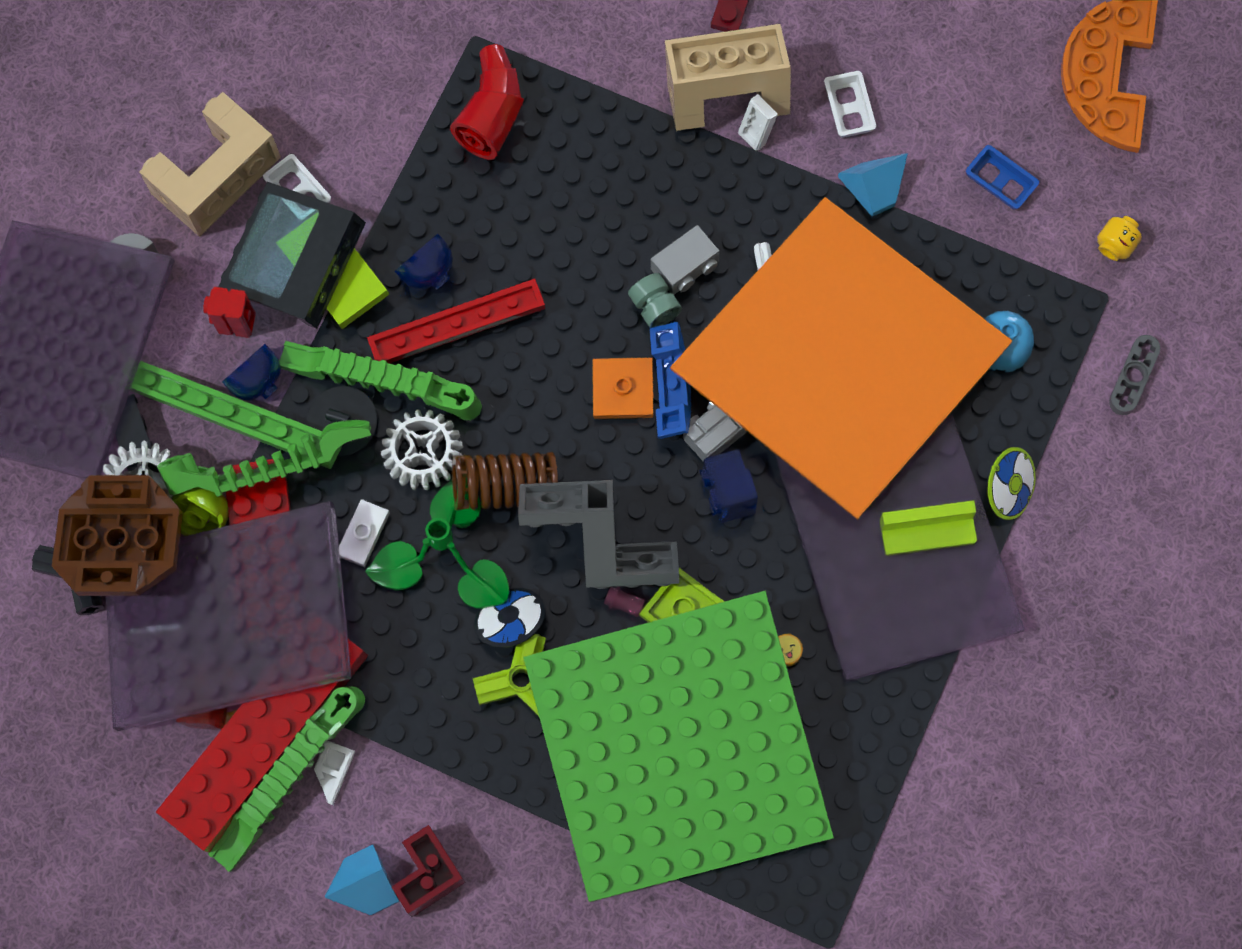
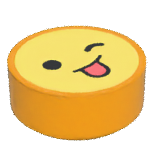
(791, 648)

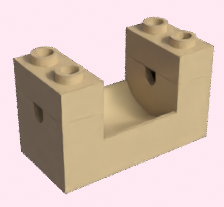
(726, 66)
(223, 177)

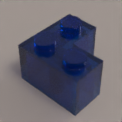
(730, 486)

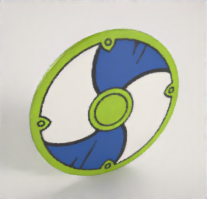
(1011, 483)

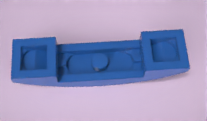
(674, 392)

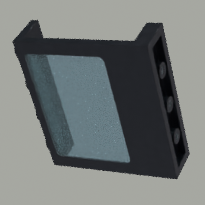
(293, 253)

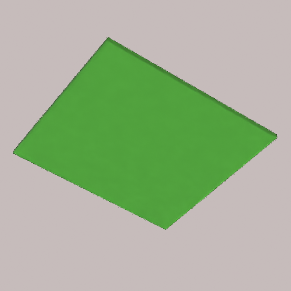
(678, 746)

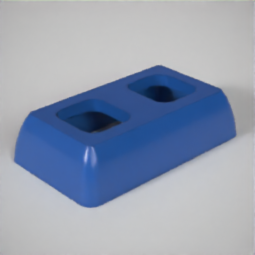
(1008, 171)

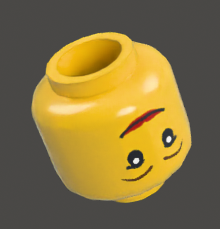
(1119, 238)

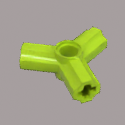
(500, 684)

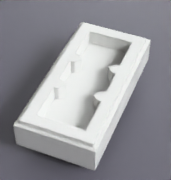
(757, 123)
(363, 533)

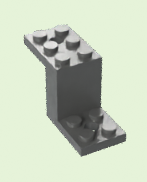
(593, 506)

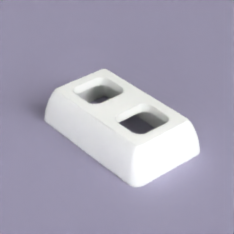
(860, 105)
(308, 182)

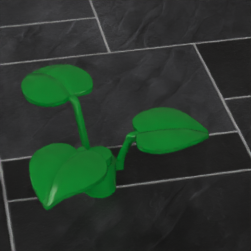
(398, 566)

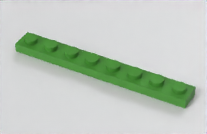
(224, 410)

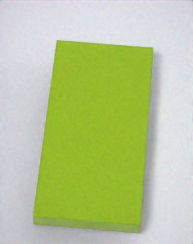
(355, 292)

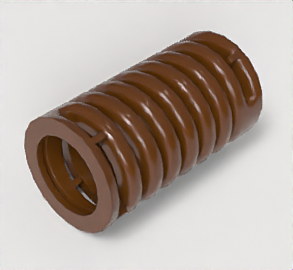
(481, 468)

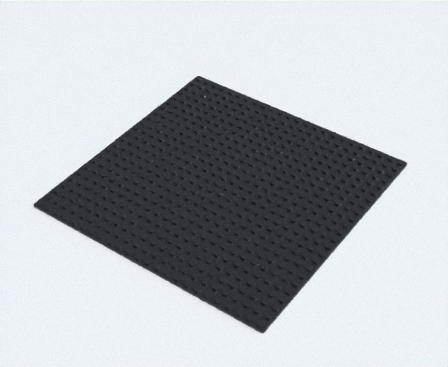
(582, 208)

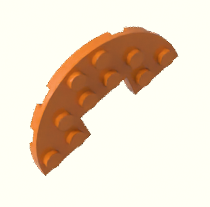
(1093, 70)

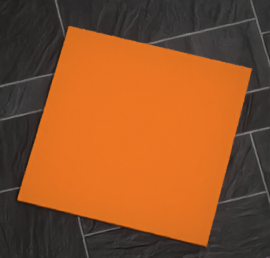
(841, 357)

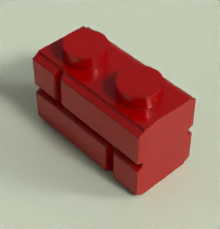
(230, 311)

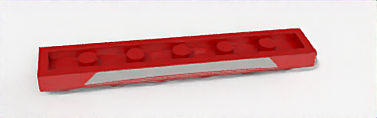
(457, 322)

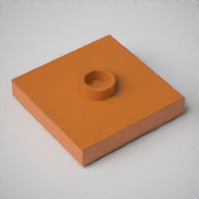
(622, 388)

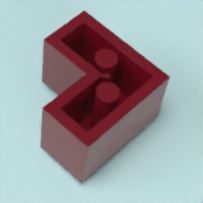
(435, 873)

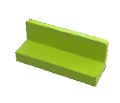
(928, 528)

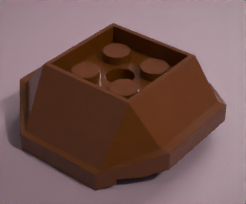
(100, 515)

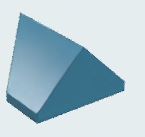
(875, 182)
(362, 883)

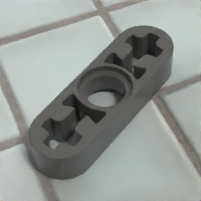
(1134, 396)

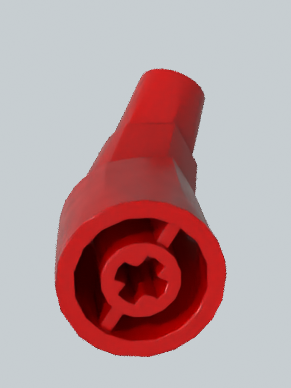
(491, 110)

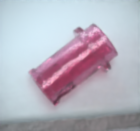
(624, 601)

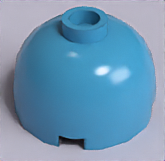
(1022, 339)

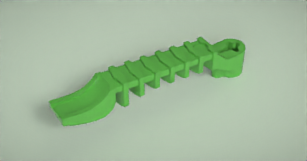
(434, 390)
(183, 474)
(322, 726)

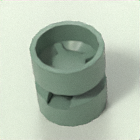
(653, 297)

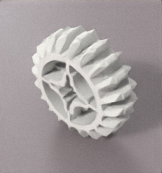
(142, 456)
(412, 459)

